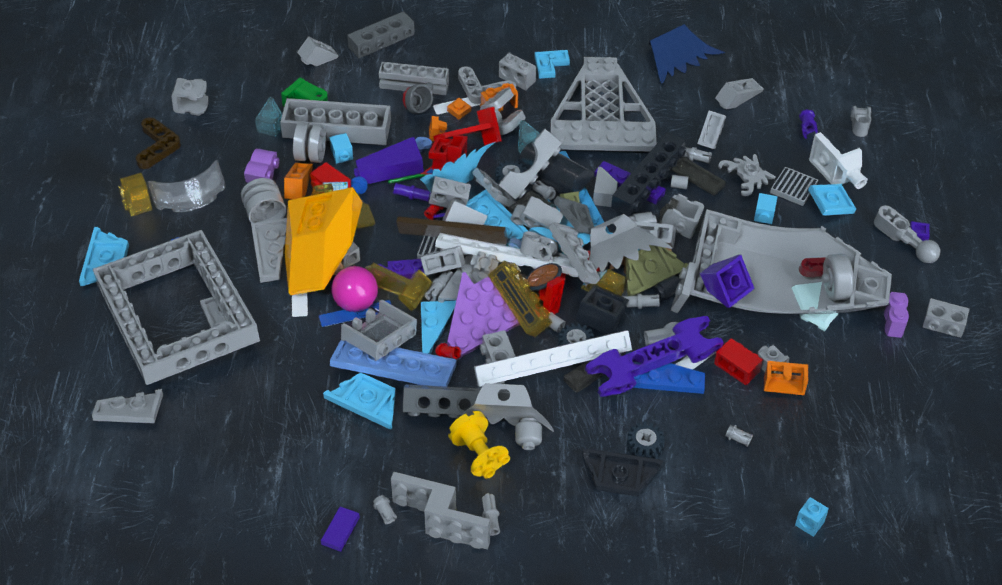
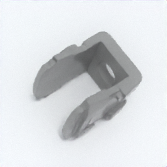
(190, 96)
(685, 216)

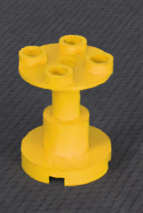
(470, 432)

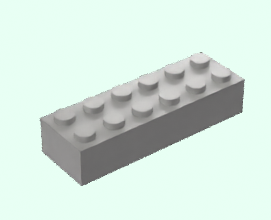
(359, 121)

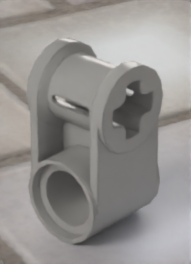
(860, 120)
(537, 246)

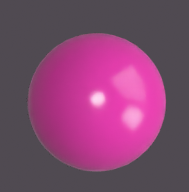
(354, 289)

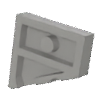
(684, 287)

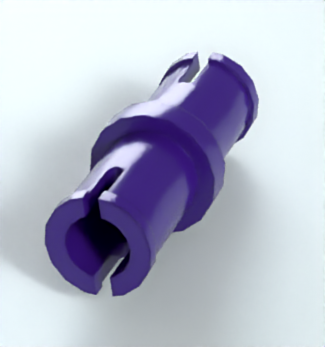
(411, 192)

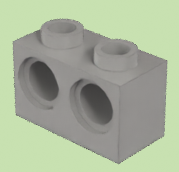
(517, 70)
(445, 190)
(443, 260)
(945, 318)
(496, 346)

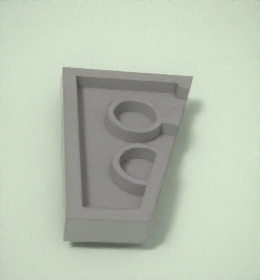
(491, 186)

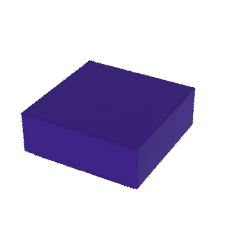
(921, 229)

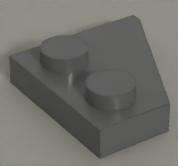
(576, 214)

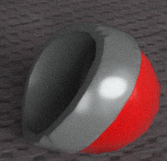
(418, 98)

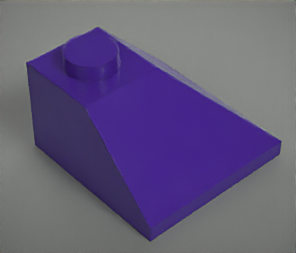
(728, 280)

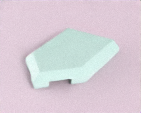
(808, 296)

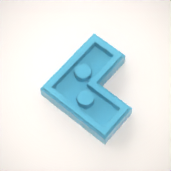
(547, 60)

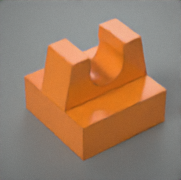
(436, 127)

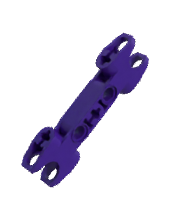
(622, 369)

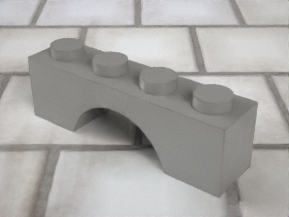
(544, 146)

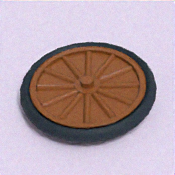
(540, 276)

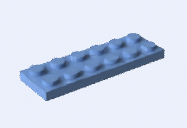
(398, 365)

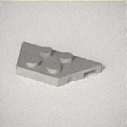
(451, 289)

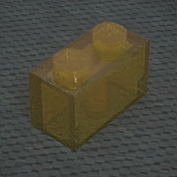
(135, 194)

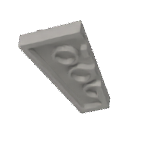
(269, 247)
(572, 247)

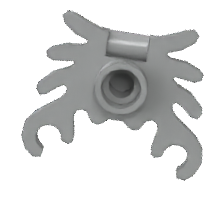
(749, 172)

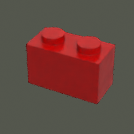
(738, 361)

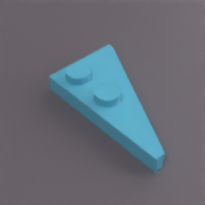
(433, 320)

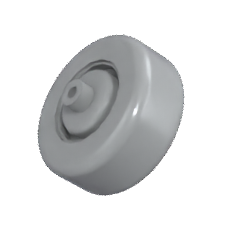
(838, 277)

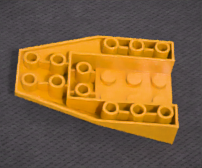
(318, 237)

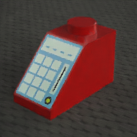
(327, 174)

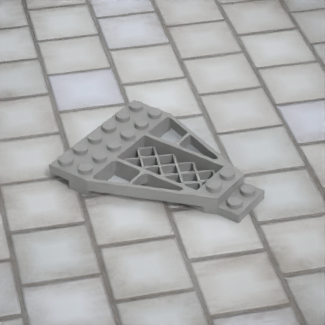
(603, 133)

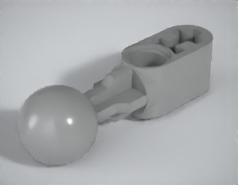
(899, 229)

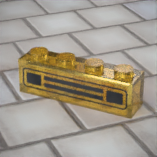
(520, 298)

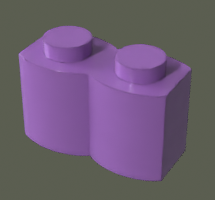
(261, 165)
(896, 315)

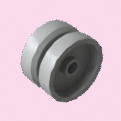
(309, 142)

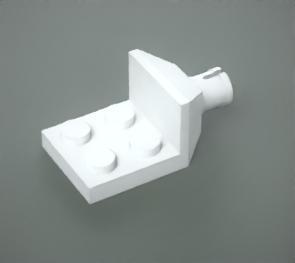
(835, 166)

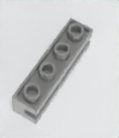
(401, 76)

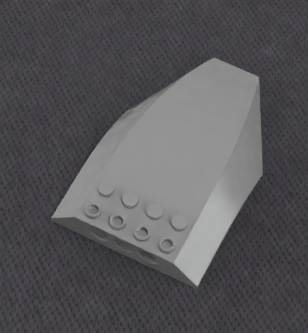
(773, 263)

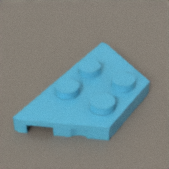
(101, 251)
(366, 398)

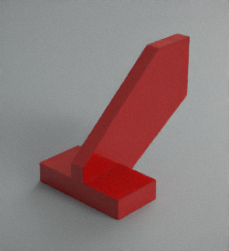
(488, 127)
(553, 293)

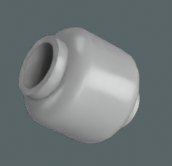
(528, 433)

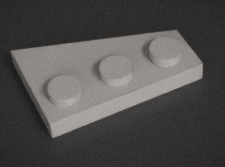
(134, 409)

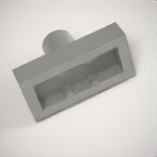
(711, 129)

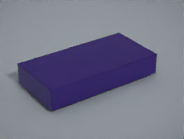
(340, 529)

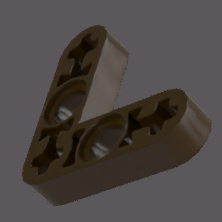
(168, 143)

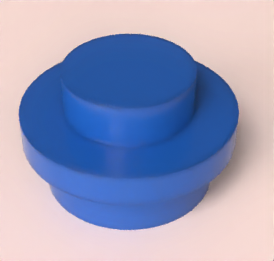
(359, 184)

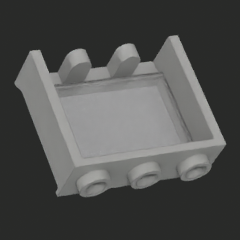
(380, 332)

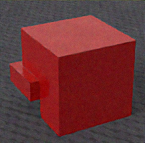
(447, 150)

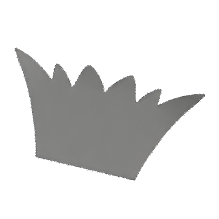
(621, 243)
(512, 410)

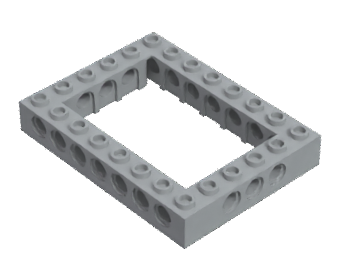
(189, 352)

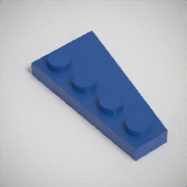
(671, 378)

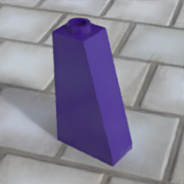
(391, 163)

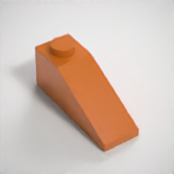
(297, 181)

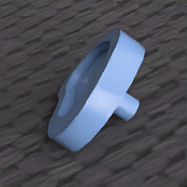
(423, 143)

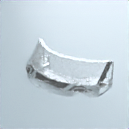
(190, 193)

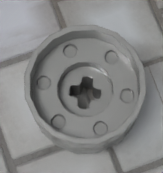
(263, 200)

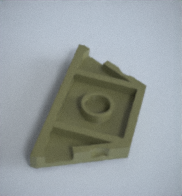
(651, 268)

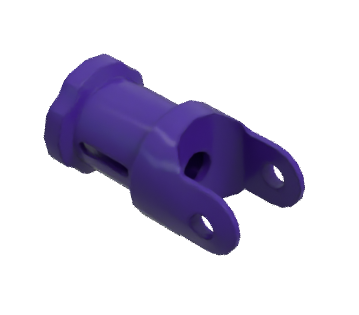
(808, 124)

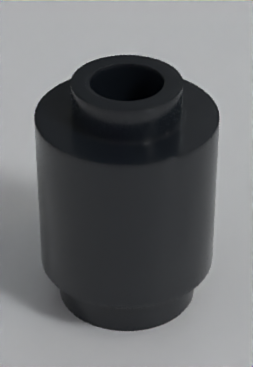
(667, 287)

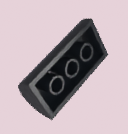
(561, 172)

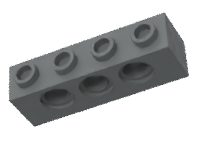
(381, 34)

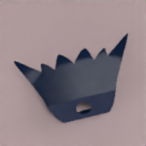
(676, 49)

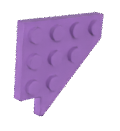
(477, 313)

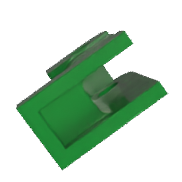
(303, 90)

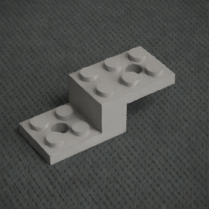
(440, 511)

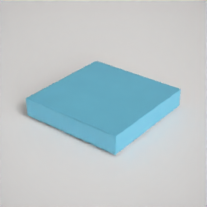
(832, 199)

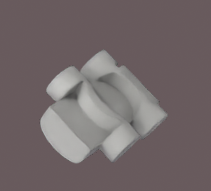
(484, 264)

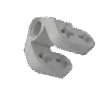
(497, 102)

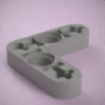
(474, 92)

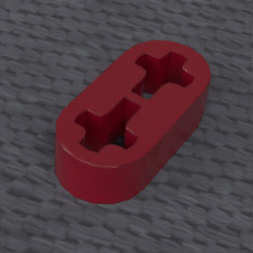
(812, 267)

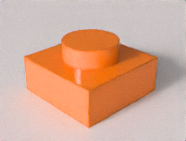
(459, 108)

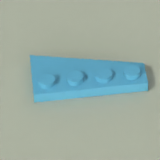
(496, 214)

